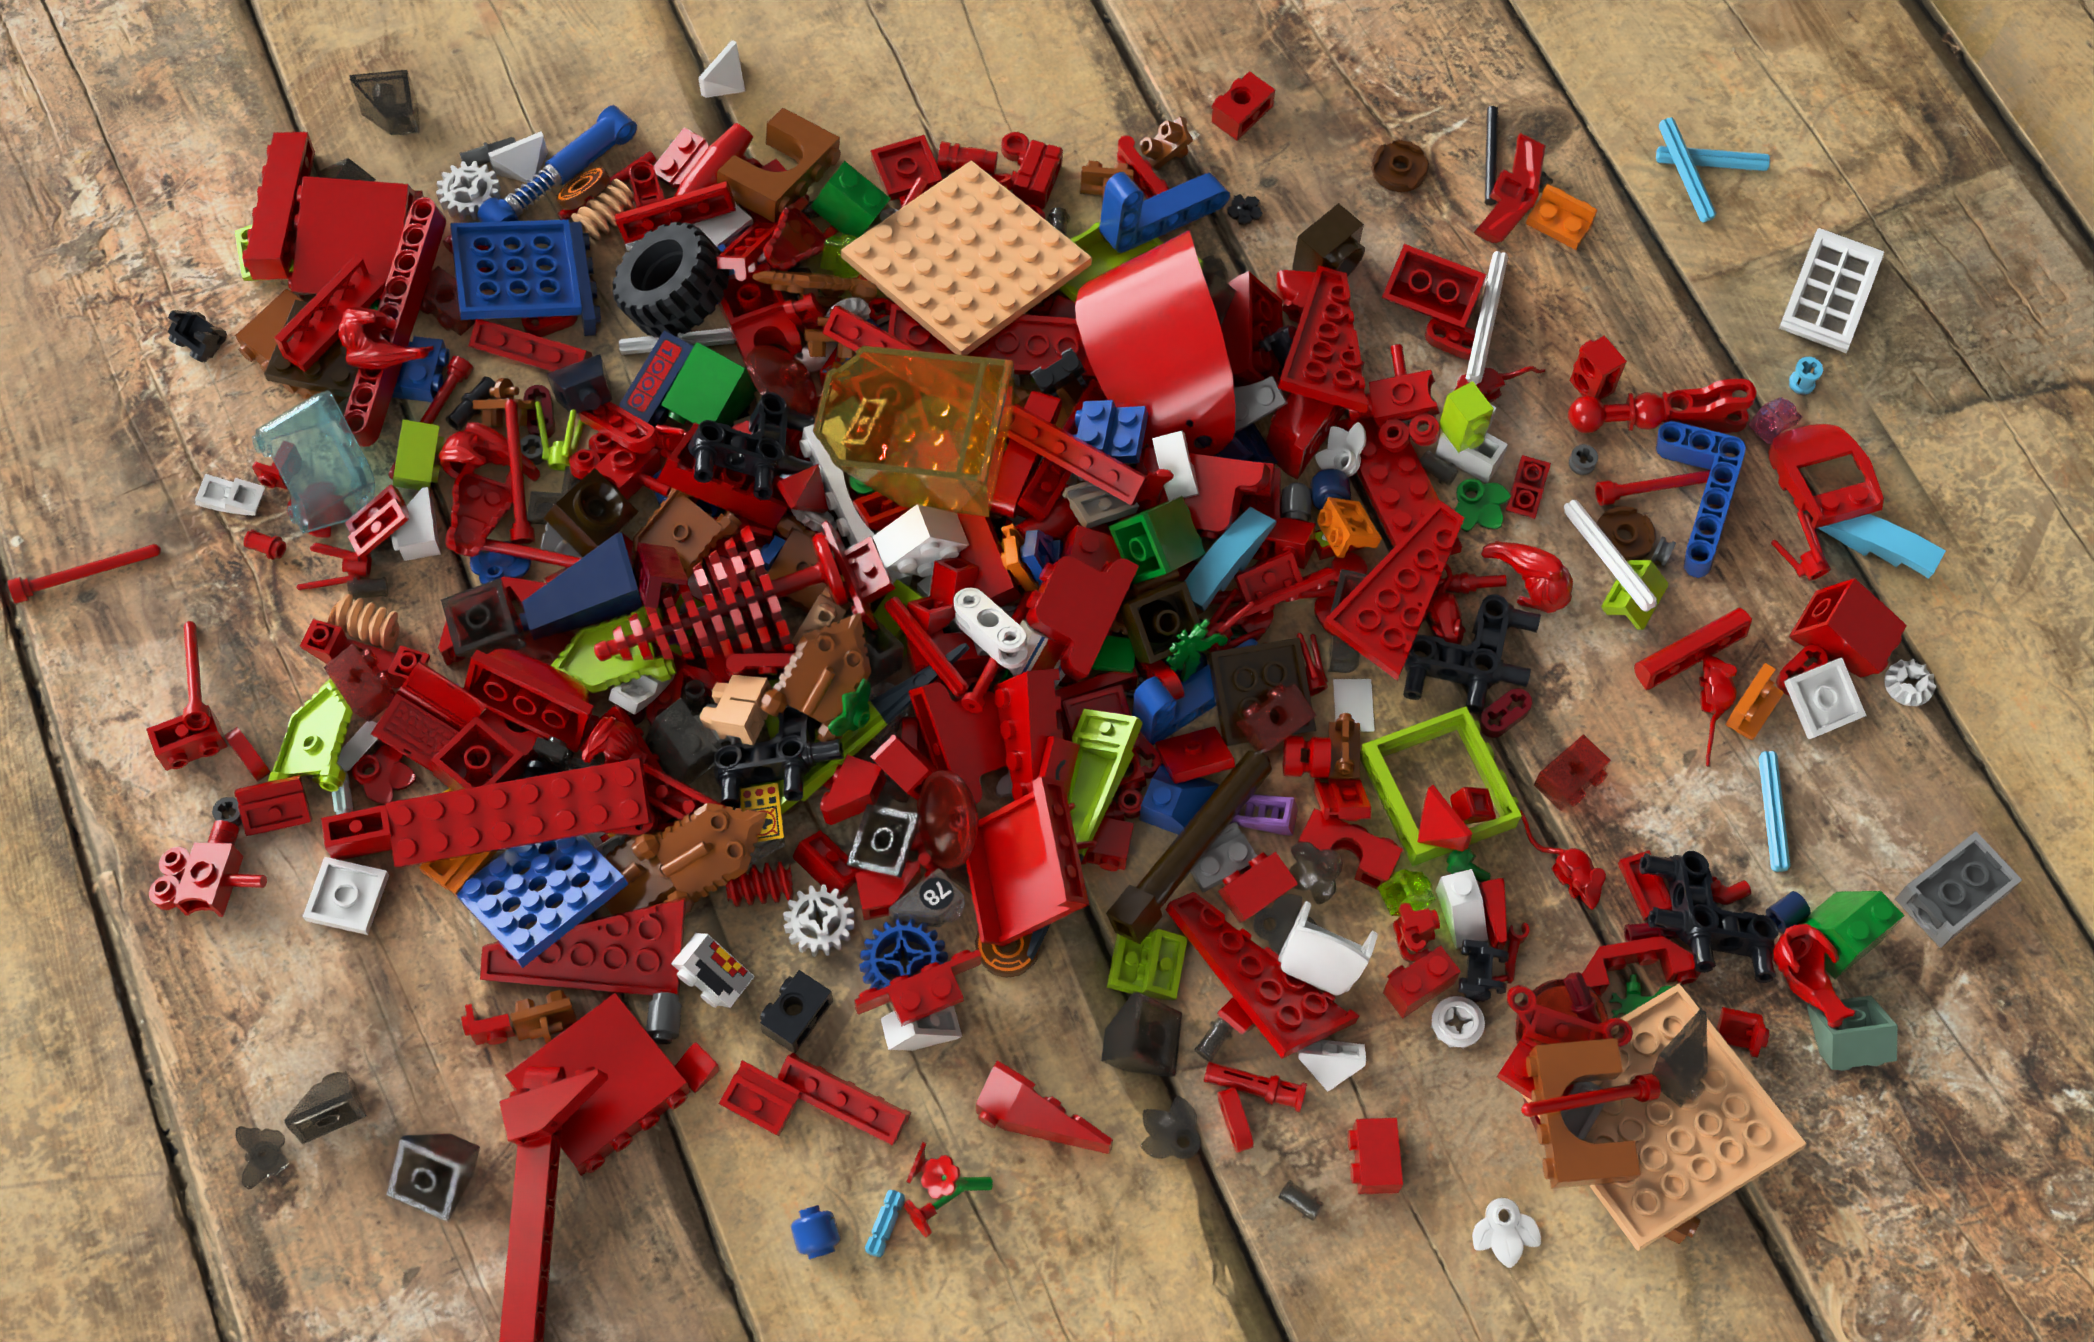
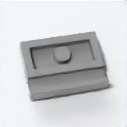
(1095, 506)
(1224, 857)

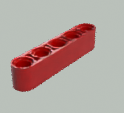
(1021, 462)

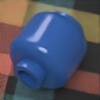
(815, 1232)

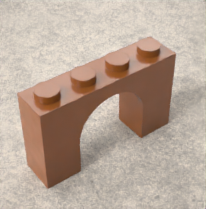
(772, 192)
(258, 336)
(1568, 1158)

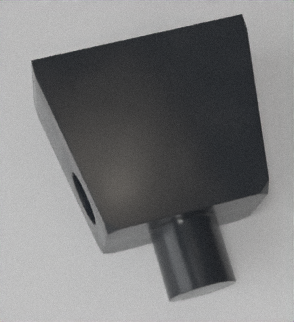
(581, 385)

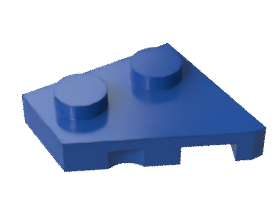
(1039, 550)

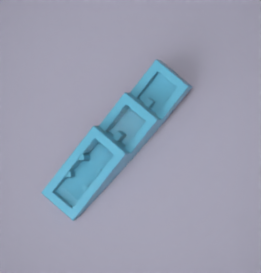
(1888, 542)
(1227, 556)

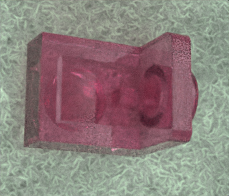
(1774, 419)

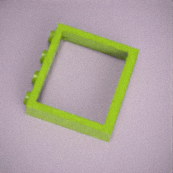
(1482, 757)

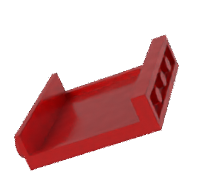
(344, 221)
(1026, 865)
(632, 1099)

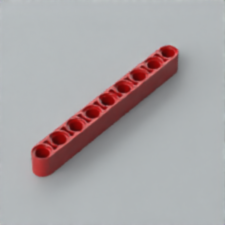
(402, 302)
(531, 1228)

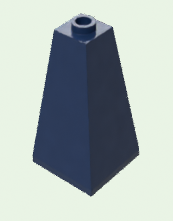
(585, 593)

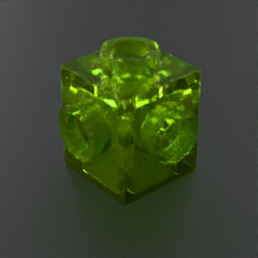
(832, 258)
(1409, 888)

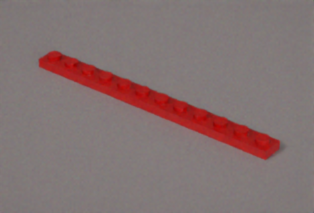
(1024, 425)

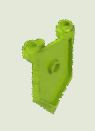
(582, 664)
(316, 739)

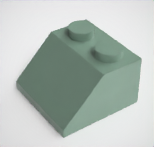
(1860, 1040)

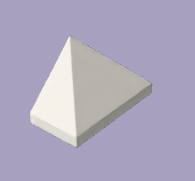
(723, 74)
(520, 158)
(1333, 1061)

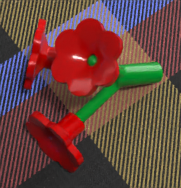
(940, 1179)

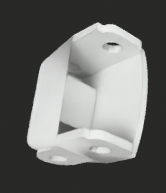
(1323, 956)

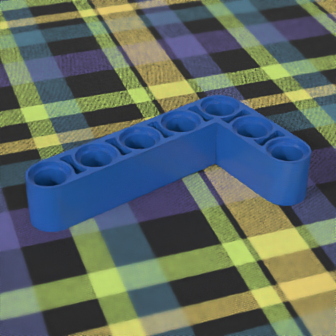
(1132, 222)
(1715, 492)
(1164, 714)

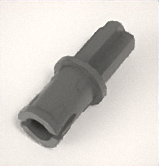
(481, 153)

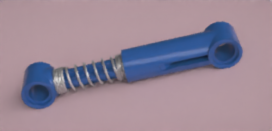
(611, 129)

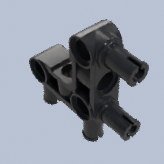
(754, 454)
(1459, 662)
(784, 758)
(1702, 922)

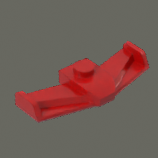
(1514, 191)

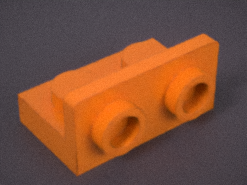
(1562, 216)
(1347, 524)
(1755, 704)

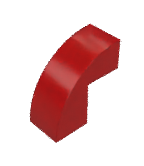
(948, 578)

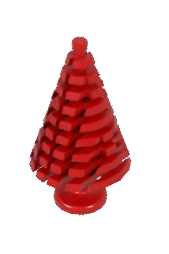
(750, 598)

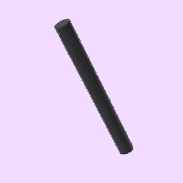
(1491, 153)

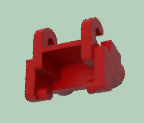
(1414, 930)

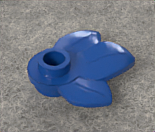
(496, 565)

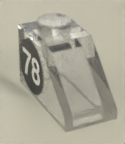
(930, 902)

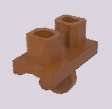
(1170, 142)
(1095, 177)
(817, 341)
(493, 409)
(543, 1019)

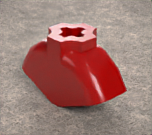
(1293, 289)

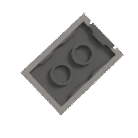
(1958, 889)

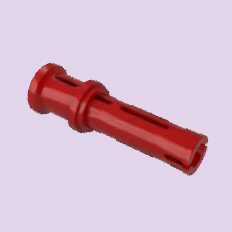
(1272, 1088)

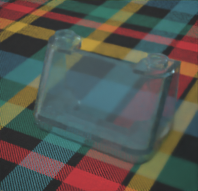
(317, 462)

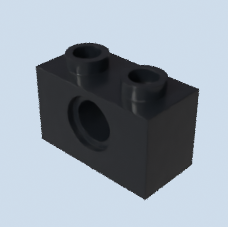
(793, 1030)

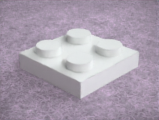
(1825, 698)
(346, 895)

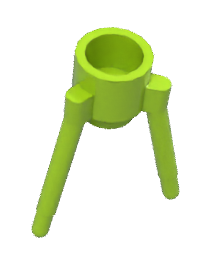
(561, 451)

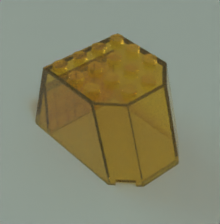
(919, 425)

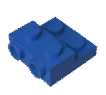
(422, 377)
(1113, 429)

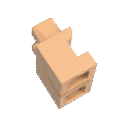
(821, 614)
(737, 708)

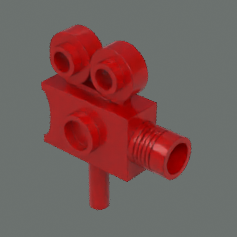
(1401, 400)
(619, 465)
(204, 874)

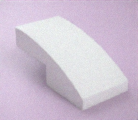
(1173, 455)
(230, 497)
(638, 693)

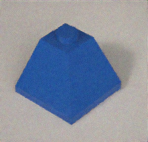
(1171, 804)

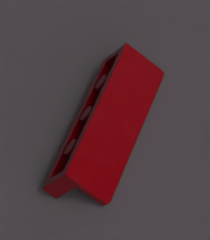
(652, 567)

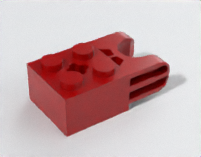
(757, 315)
(484, 742)

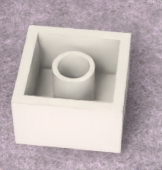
(920, 539)

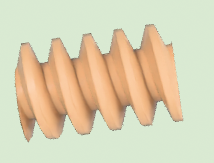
(603, 209)
(364, 622)

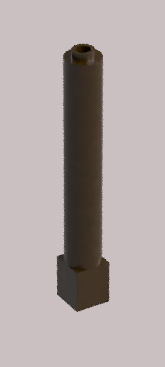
(1140, 906)

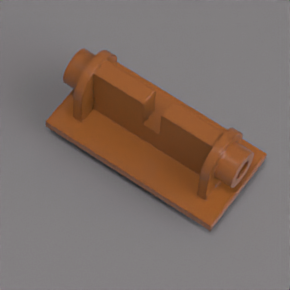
(1344, 748)

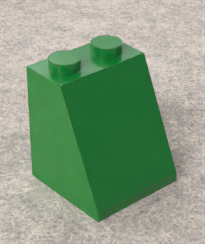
(850, 201)
(709, 389)
(1158, 539)
(1854, 925)

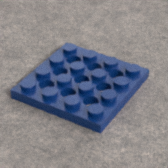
(504, 302)
(536, 906)

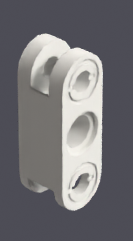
(990, 627)

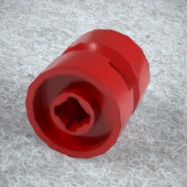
(1318, 757)

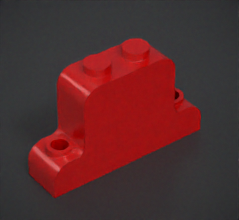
(1220, 489)
(1078, 608)
(958, 738)

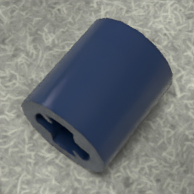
(1788, 911)

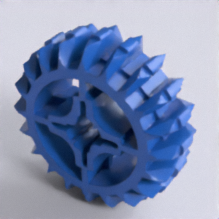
(891, 962)

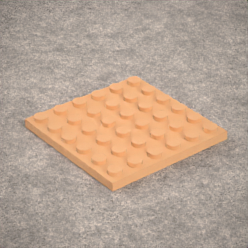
(966, 258)
(1690, 1151)

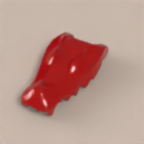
(795, 238)
(476, 509)

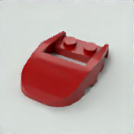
(1816, 445)

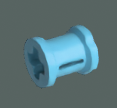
(1808, 379)

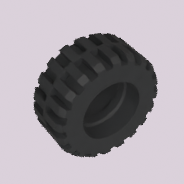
(670, 280)

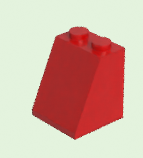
(1850, 626)

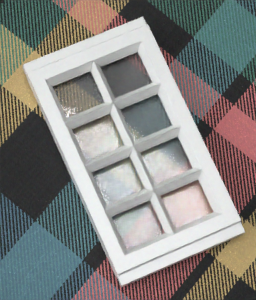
(1831, 290)

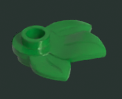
(1484, 507)
(855, 710)

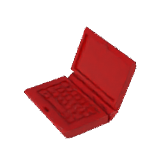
(426, 715)

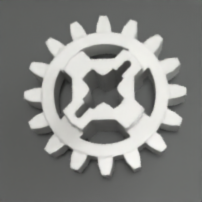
(467, 189)
(805, 924)

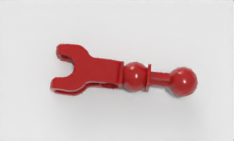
(1700, 408)

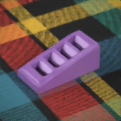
(1274, 824)

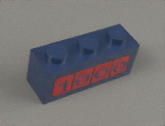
(655, 380)

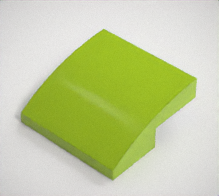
(1148, 967)

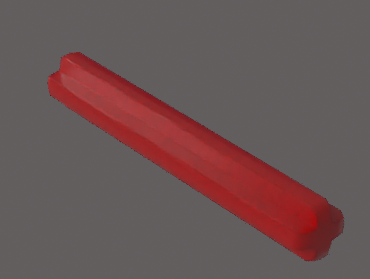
(926, 646)

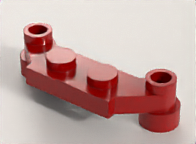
(1559, 1027)

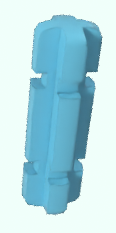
(884, 1223)

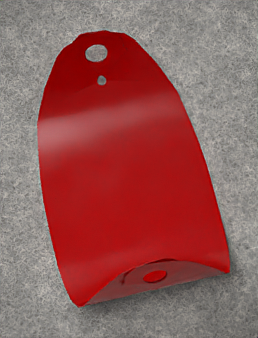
(1161, 344)

